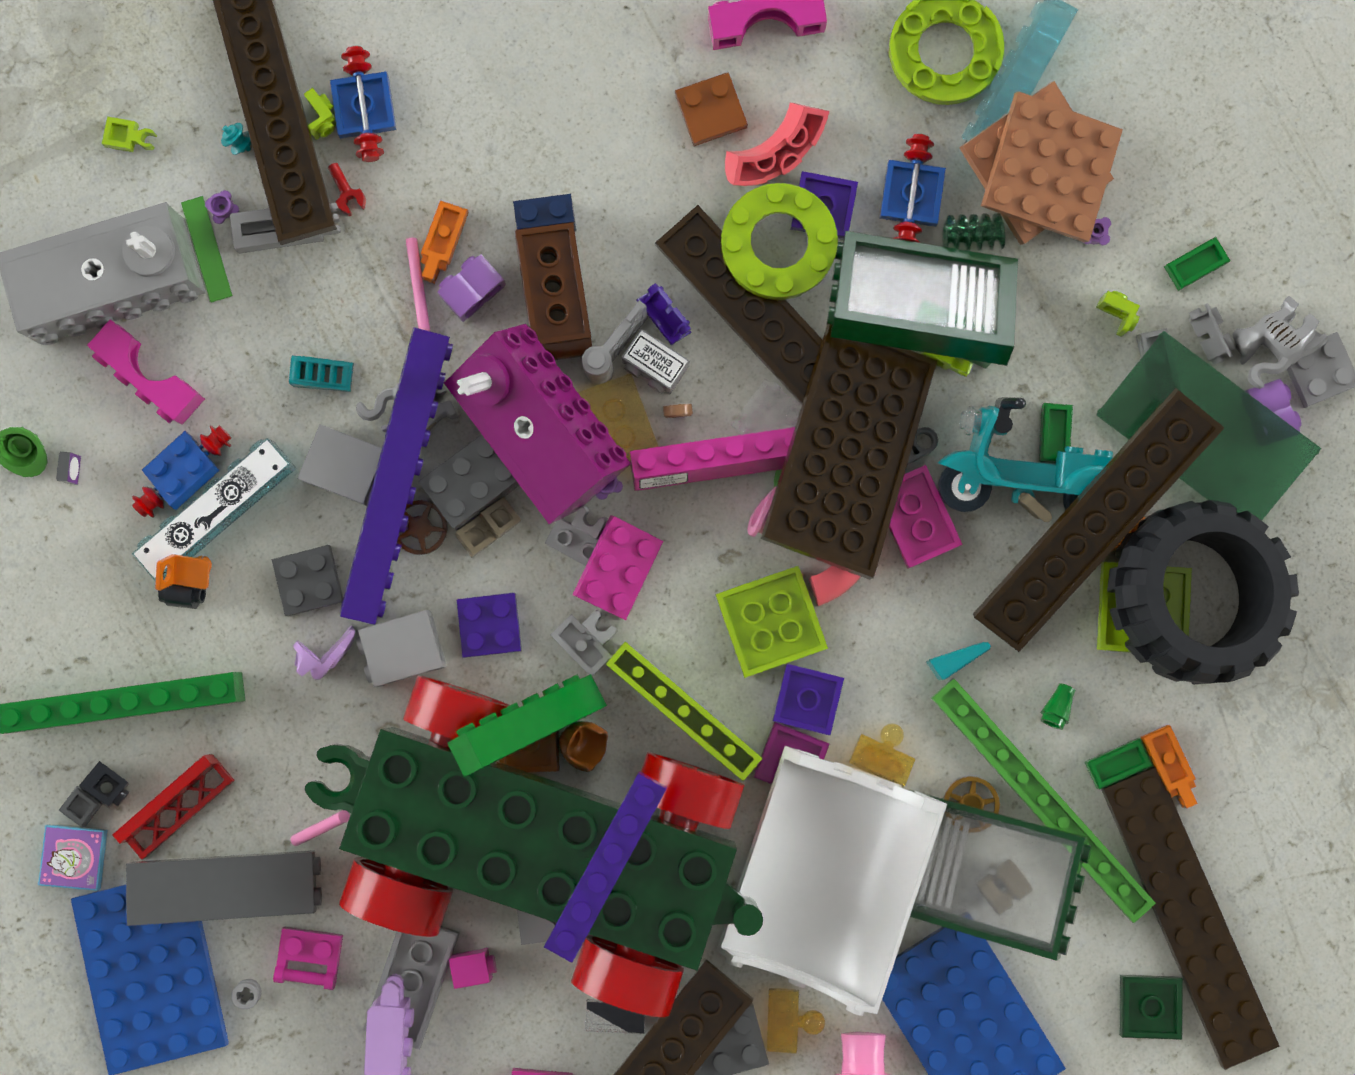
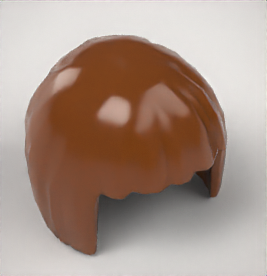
(583, 745)

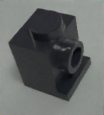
(102, 774)

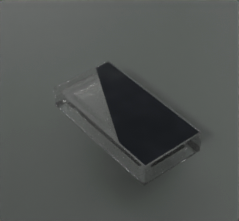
(611, 1019)

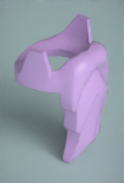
(307, 660)

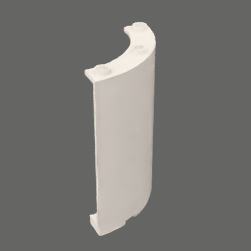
(834, 878)

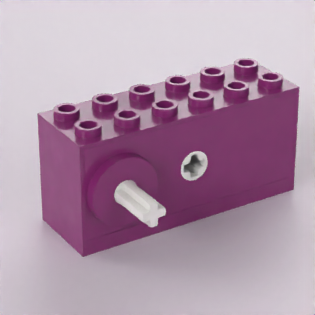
(537, 422)

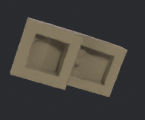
(487, 527)

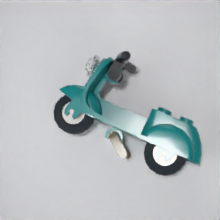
(972, 473)

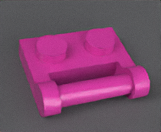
(308, 947)

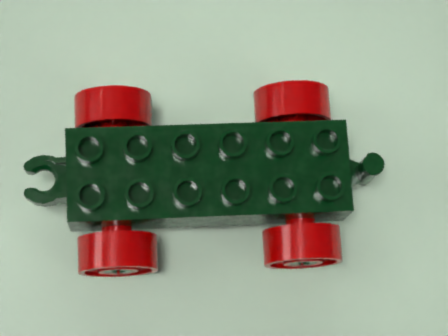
(528, 846)

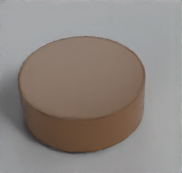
(679, 410)

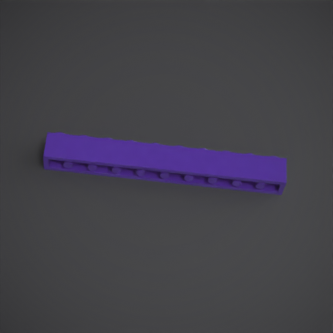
(394, 476)

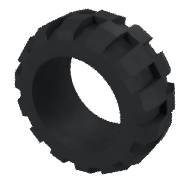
(1261, 581)

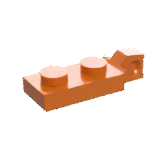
(442, 239)
(1171, 764)

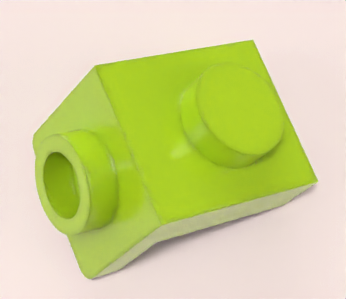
(326, 122)
(1118, 306)

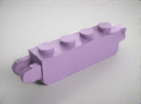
(388, 1031)

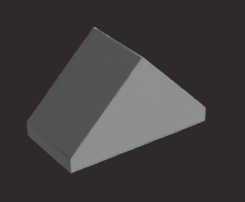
(533, 928)

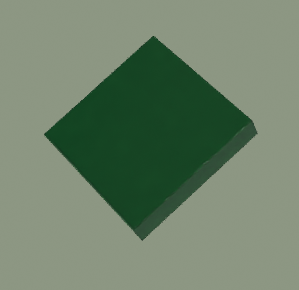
(1151, 1007)

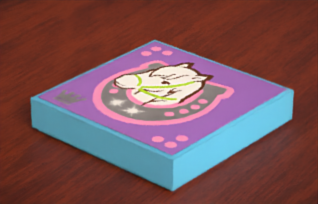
(72, 857)

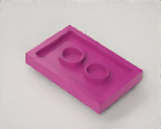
(921, 520)
(617, 567)

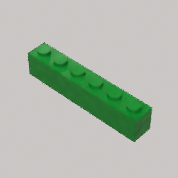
(525, 724)

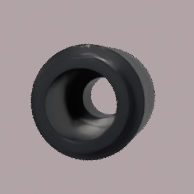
(182, 596)

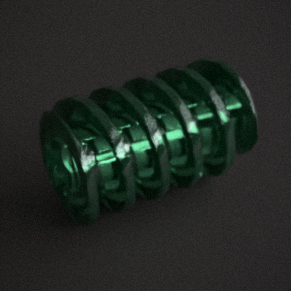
(974, 230)

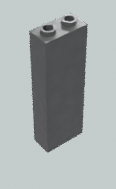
(222, 887)

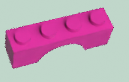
(731, 20)
(120, 350)

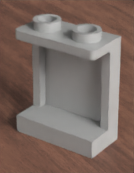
(341, 464)
(401, 648)

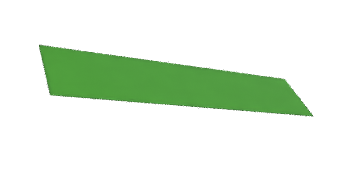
(206, 249)

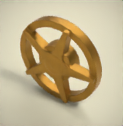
(971, 797)

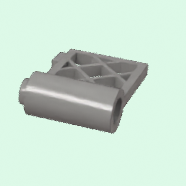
(598, 360)

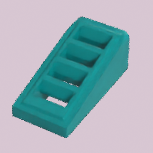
(296, 367)
(950, 663)

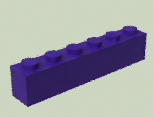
(605, 867)

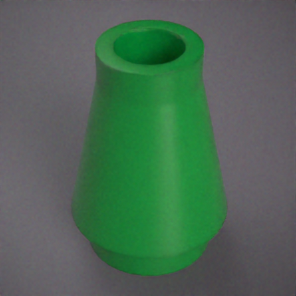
(1058, 708)

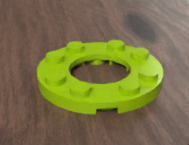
(922, 80)
(779, 282)

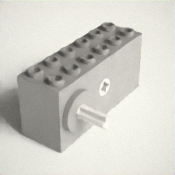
(100, 274)

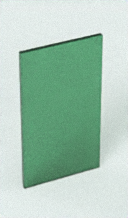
(1252, 456)

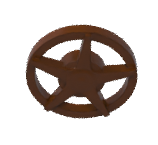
(421, 528)

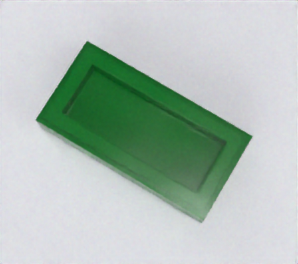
(1197, 263)
(1054, 430)
(1118, 763)

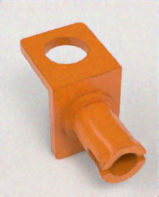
(183, 571)

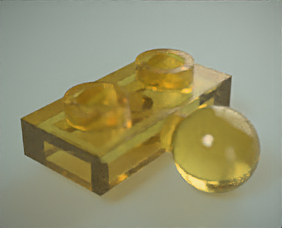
(881, 758)
(785, 1021)

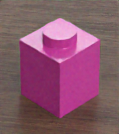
(472, 968)

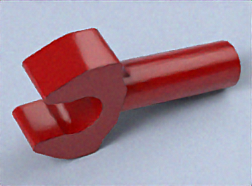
(346, 191)

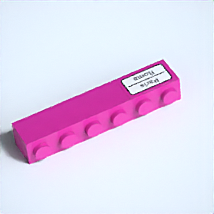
(710, 459)

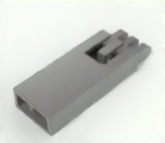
(256, 231)

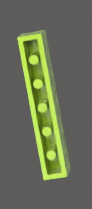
(684, 711)

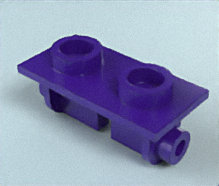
(664, 316)

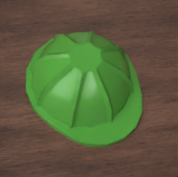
(22, 452)

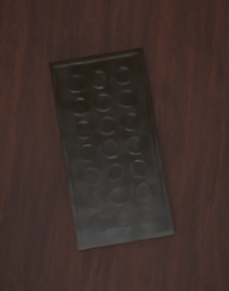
(849, 453)

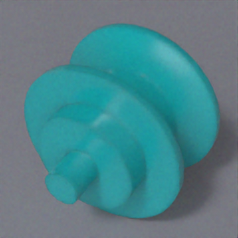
(234, 136)

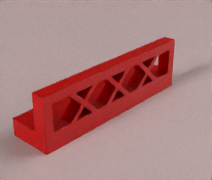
(167, 797)

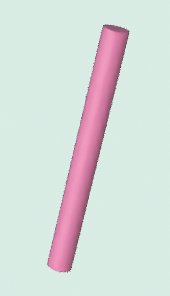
(417, 284)
(320, 828)

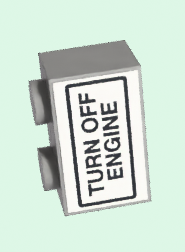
(655, 362)

